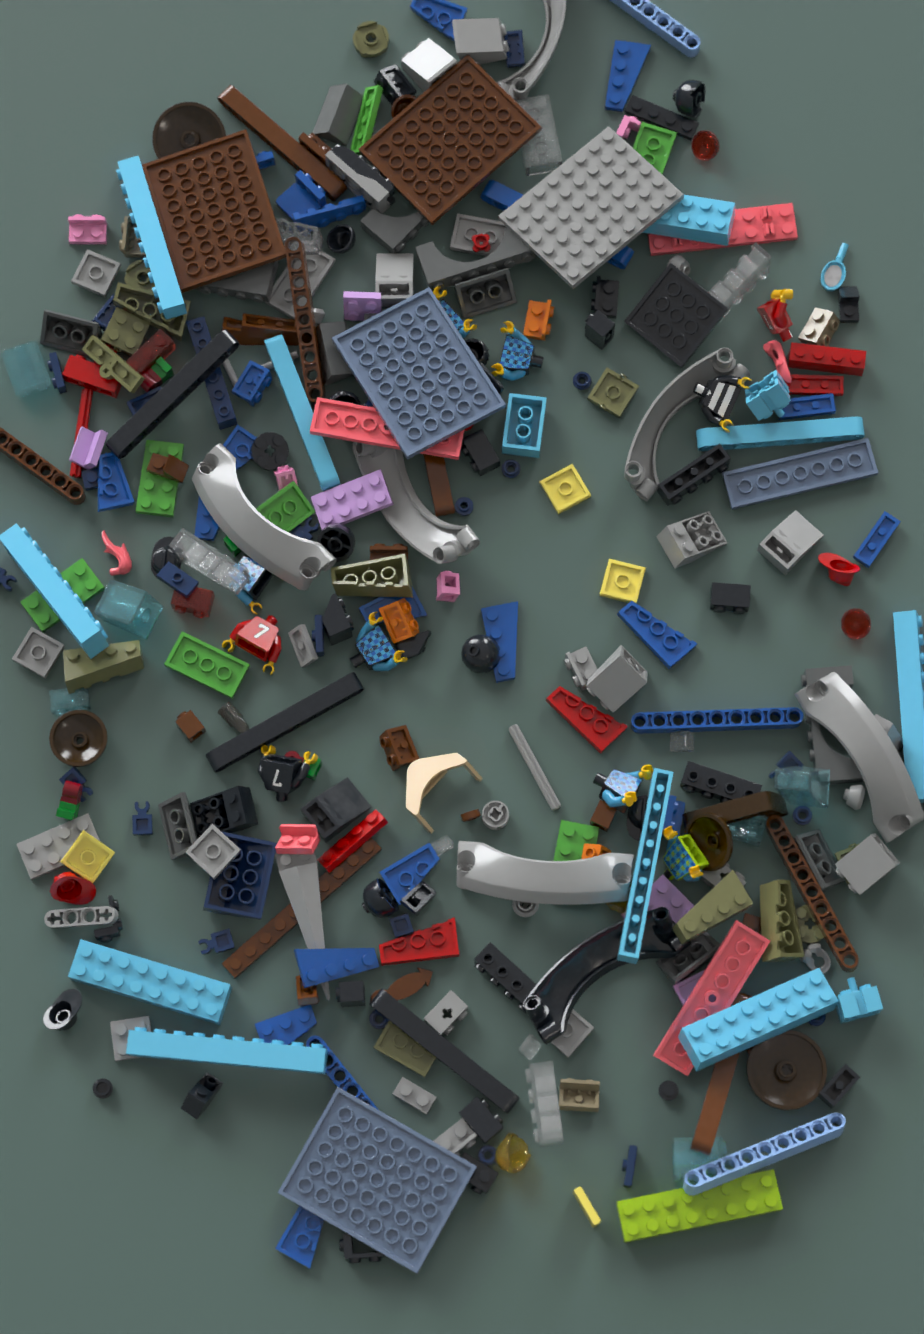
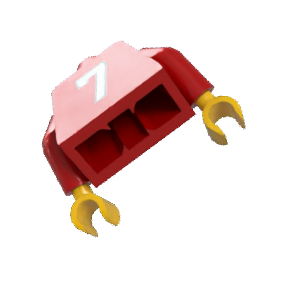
(775, 313)
(258, 638)

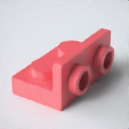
(297, 839)

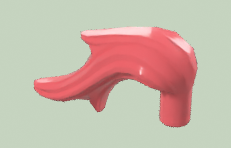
(775, 351)
(120, 553)

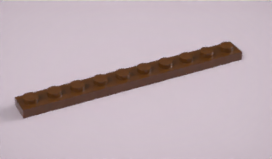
(286, 919)

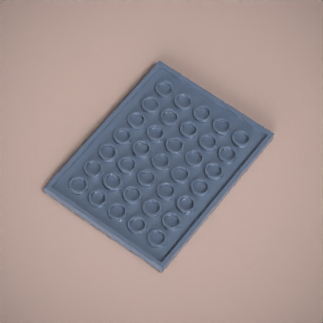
(418, 373)
(377, 1180)

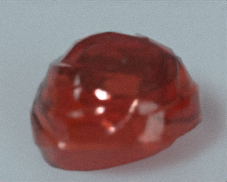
(705, 145)
(856, 623)

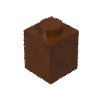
(190, 725)
(603, 816)

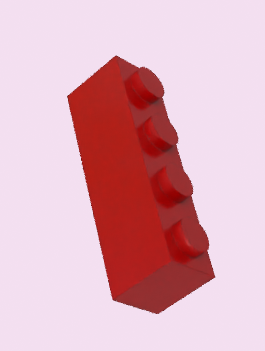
(826, 359)

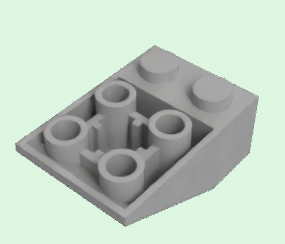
(394, 277)
(691, 539)
(789, 542)

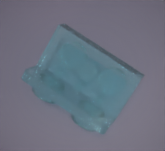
(749, 830)

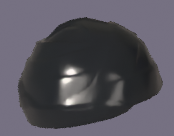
(341, 239)

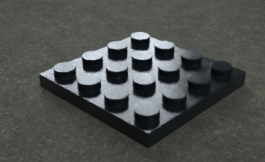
(676, 315)

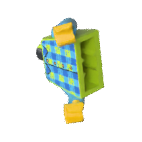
(682, 857)

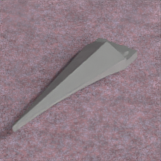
(302, 886)

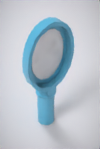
(834, 271)

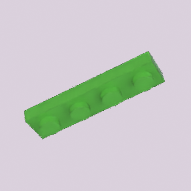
(366, 117)

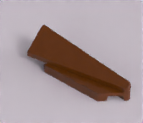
(257, 328)

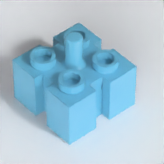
(768, 395)
(857, 1002)

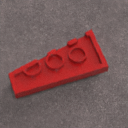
(592, 724)
(429, 944)

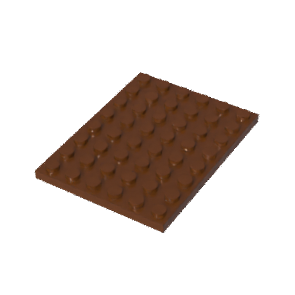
(450, 139)
(214, 211)

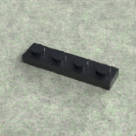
(661, 117)

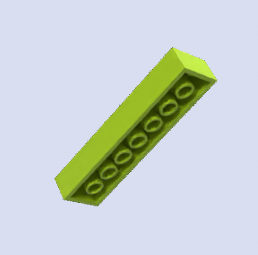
(678, 1211)

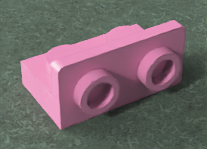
(87, 229)

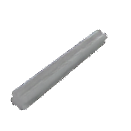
(534, 767)

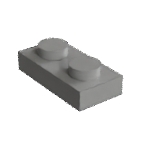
(303, 645)
(414, 1095)

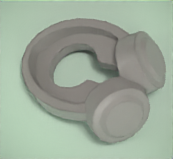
(819, 952)

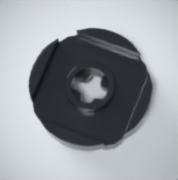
(263, 459)

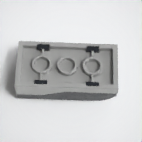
(361, 177)

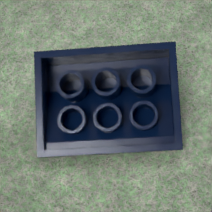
(244, 883)

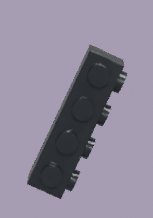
(694, 474)
(715, 783)
(504, 973)

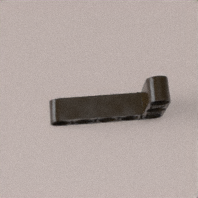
(761, 803)

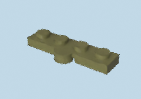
(112, 364)

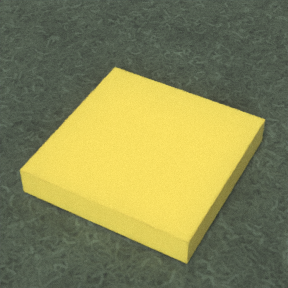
(565, 489)
(622, 581)
(87, 856)
(586, 1206)

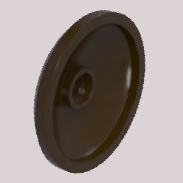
(69, 729)
(705, 831)

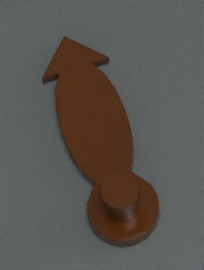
(407, 984)

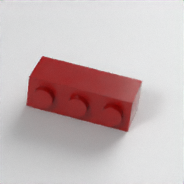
(87, 375)

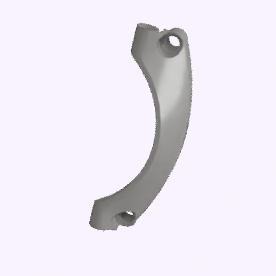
(533, 70)
(665, 406)
(408, 515)
(273, 548)
(882, 769)
(543, 882)

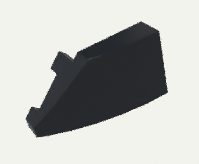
(414, 645)

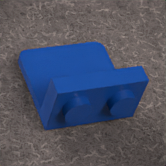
(301, 196)

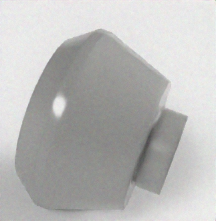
(680, 263)
(318, 314)
(854, 796)
(523, 911)

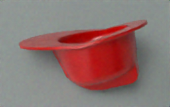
(839, 568)
(72, 889)

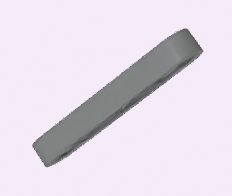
(81, 914)

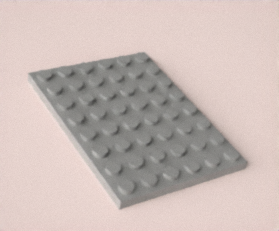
(591, 207)

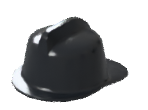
(162, 554)
(636, 816)
(63, 1012)

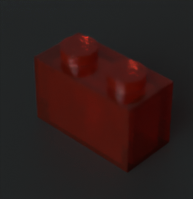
(198, 603)

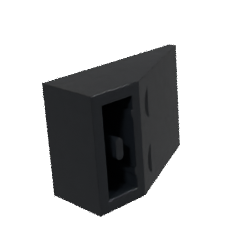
(335, 809)
(227, 810)

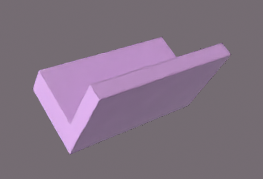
(88, 448)

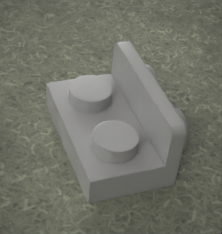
(581, 665)
(457, 1137)

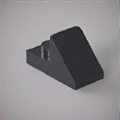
(848, 304)
(418, 898)

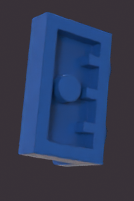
(252, 383)
(674, 814)

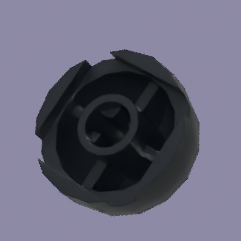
(689, 97)
(337, 540)
(480, 653)
(378, 900)

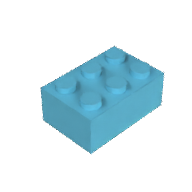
(524, 425)

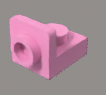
(628, 124)
(284, 476)

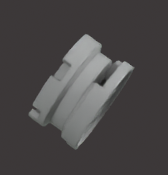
(495, 815)

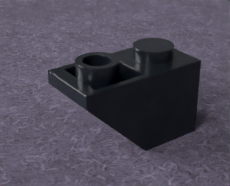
(201, 1095)

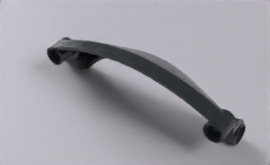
(563, 985)

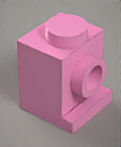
(448, 586)

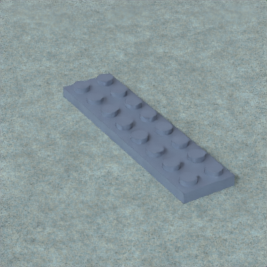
(799, 473)

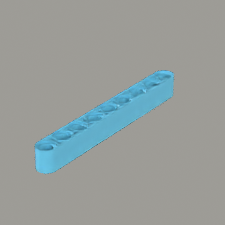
(301, 412)
(781, 433)

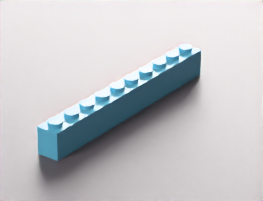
(152, 238)
(911, 693)
(645, 866)
(227, 1051)

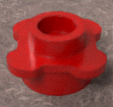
(481, 238)

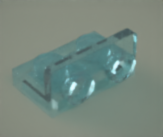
(64, 702)

